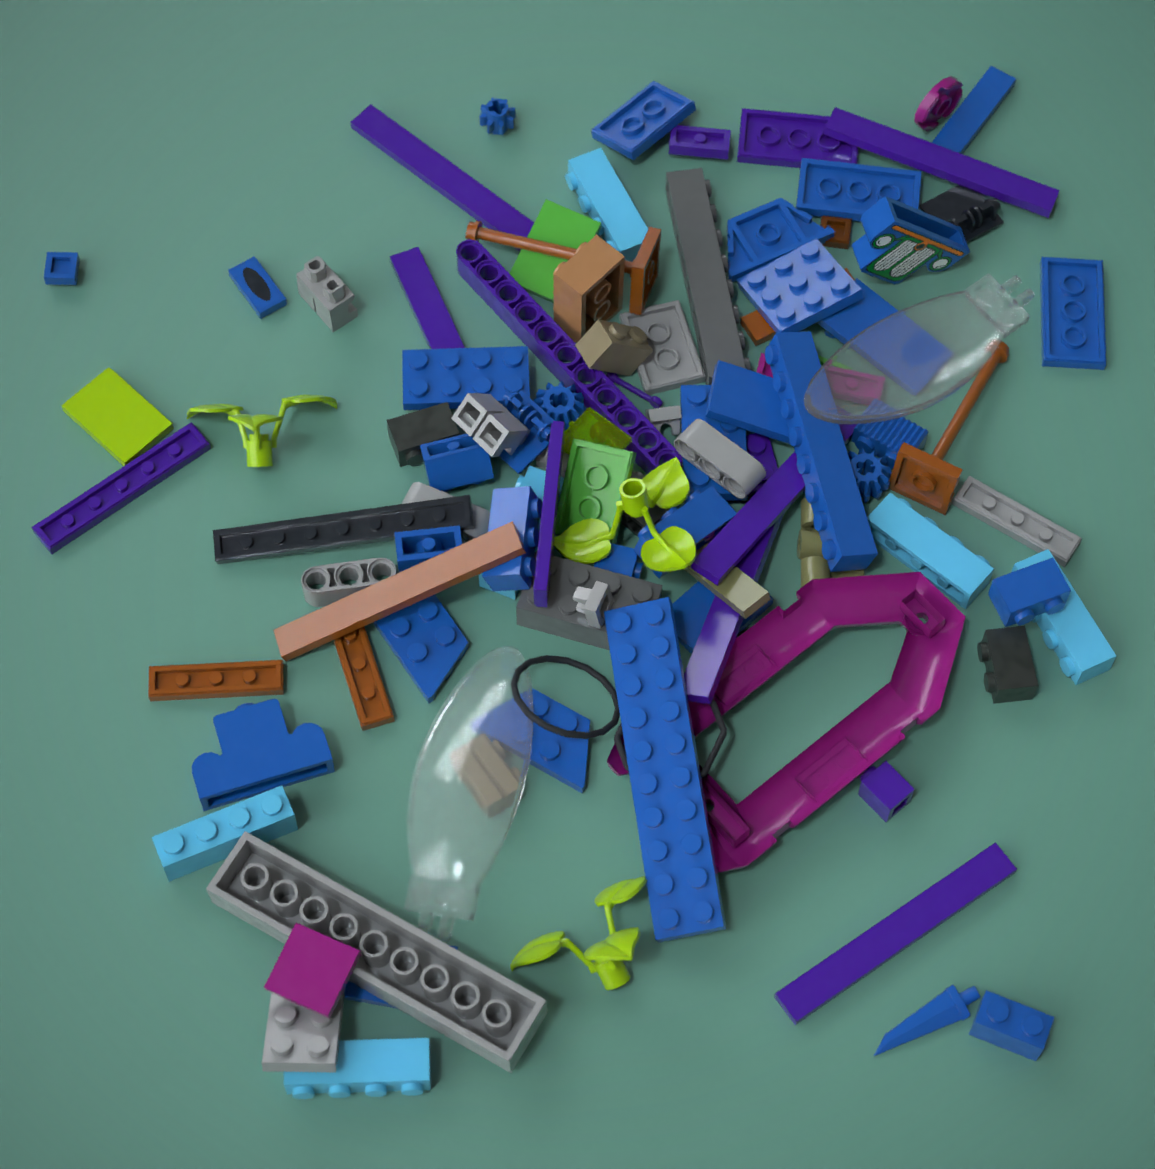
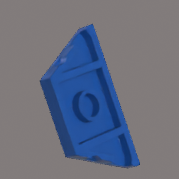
(768, 234)
(424, 643)
(555, 754)

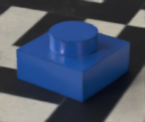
(61, 268)

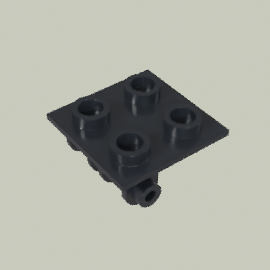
(965, 209)

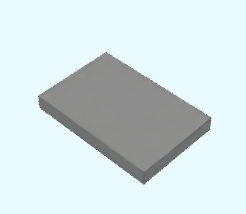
(674, 352)

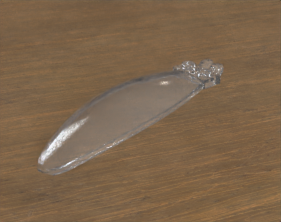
(916, 354)
(467, 789)

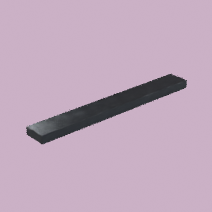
(339, 529)

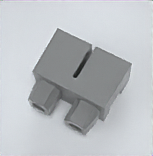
(326, 294)
(490, 424)

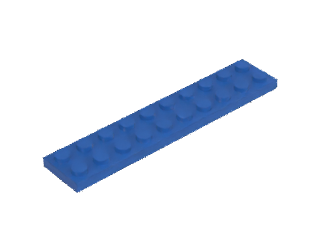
(664, 771)

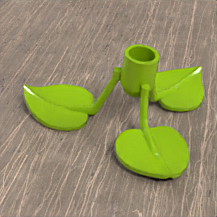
(258, 445)
(669, 551)
(606, 953)

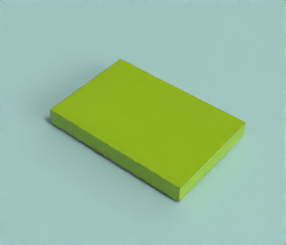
(117, 417)

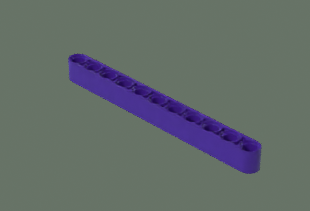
(560, 349)

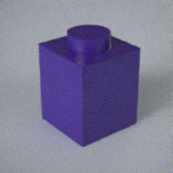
(885, 790)

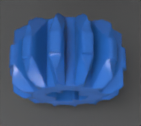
(561, 403)
(870, 473)

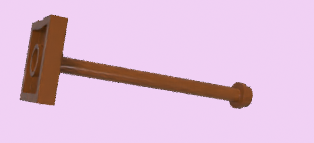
(642, 270)
(925, 475)

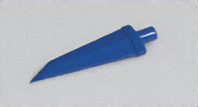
(936, 1014)

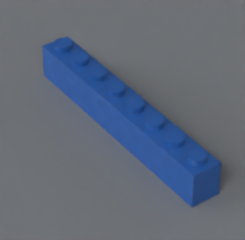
(820, 457)

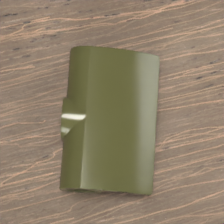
(810, 551)

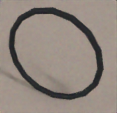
(566, 733)

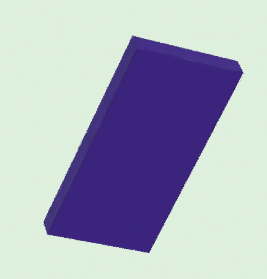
(788, 137)

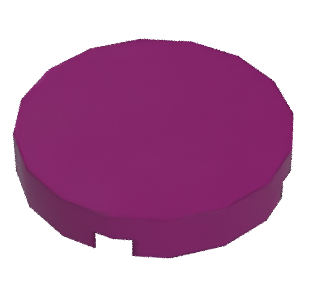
(938, 102)

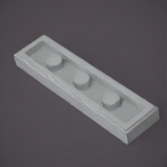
(1016, 520)

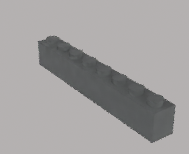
(704, 270)

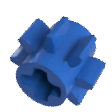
(497, 116)

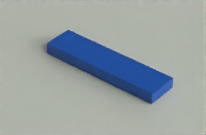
(975, 110)

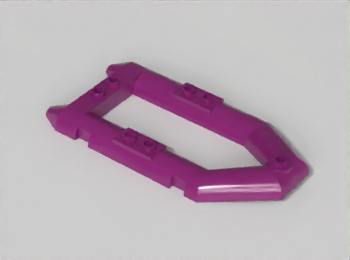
(865, 735)

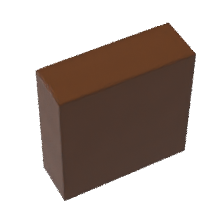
(842, 230)

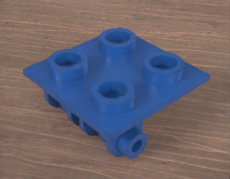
(538, 423)

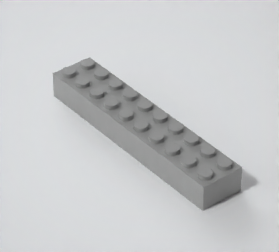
(396, 959)

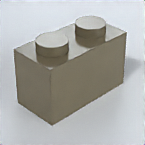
(614, 347)

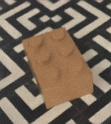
(588, 287)

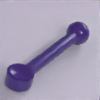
(654, 401)

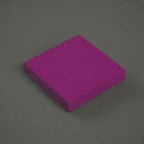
(312, 970)

